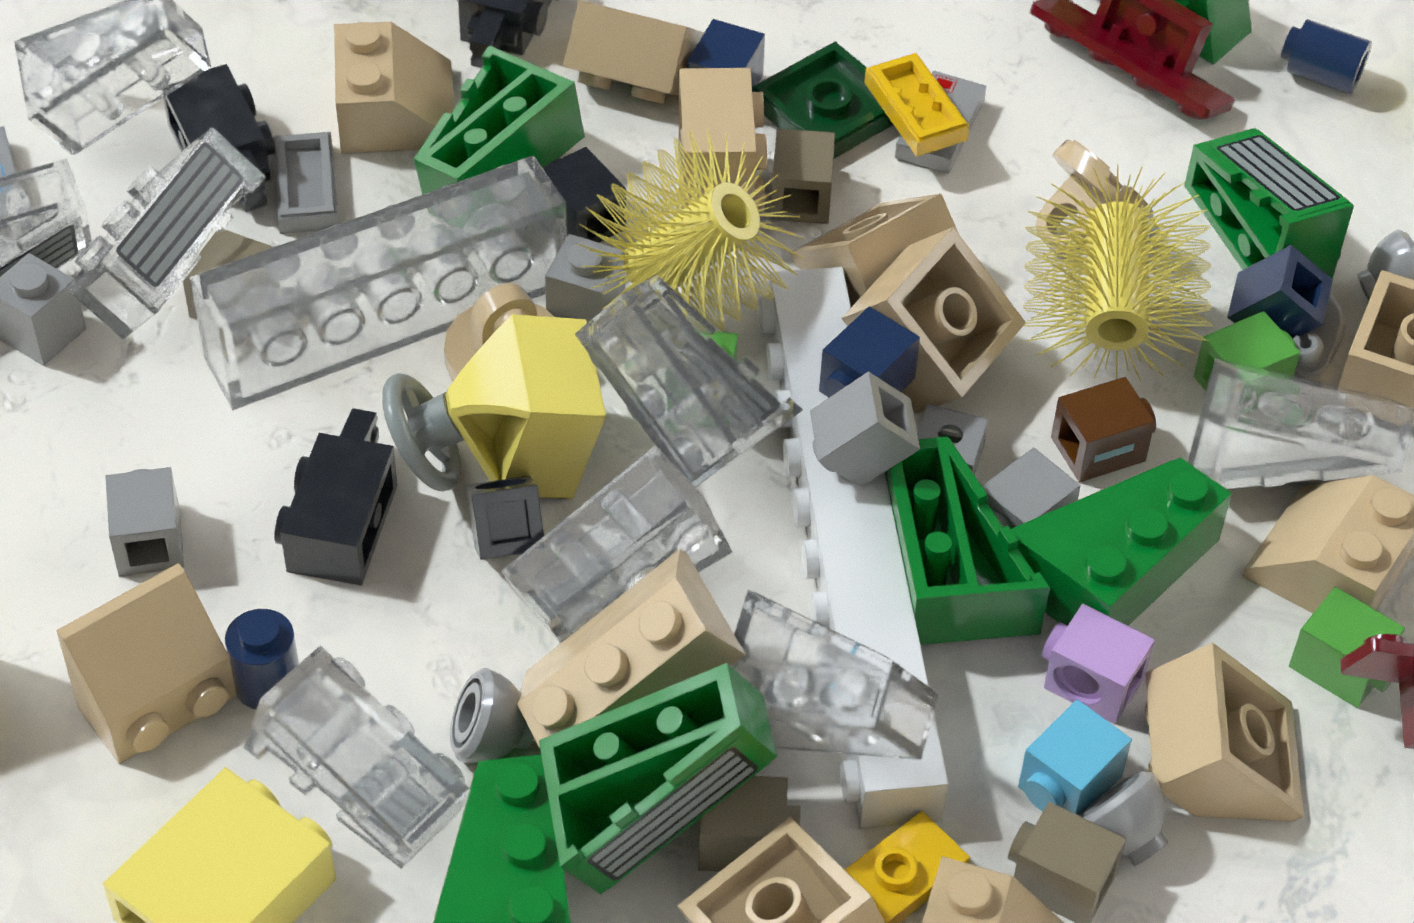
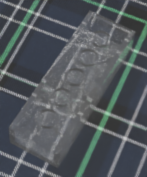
(375, 281)

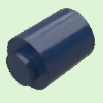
(1326, 55)
(260, 653)

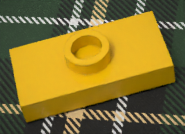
(916, 104)
(904, 867)

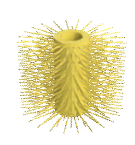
(695, 235)
(1117, 275)

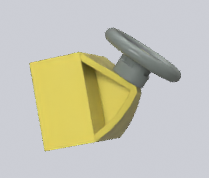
(519, 403)

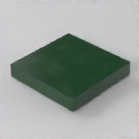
(825, 96)

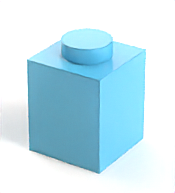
(1074, 760)

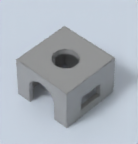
(971, 427)

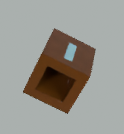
(1103, 429)

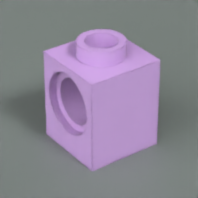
(1097, 662)

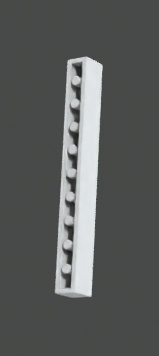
(849, 543)

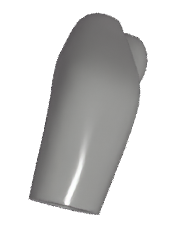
(1321, 344)

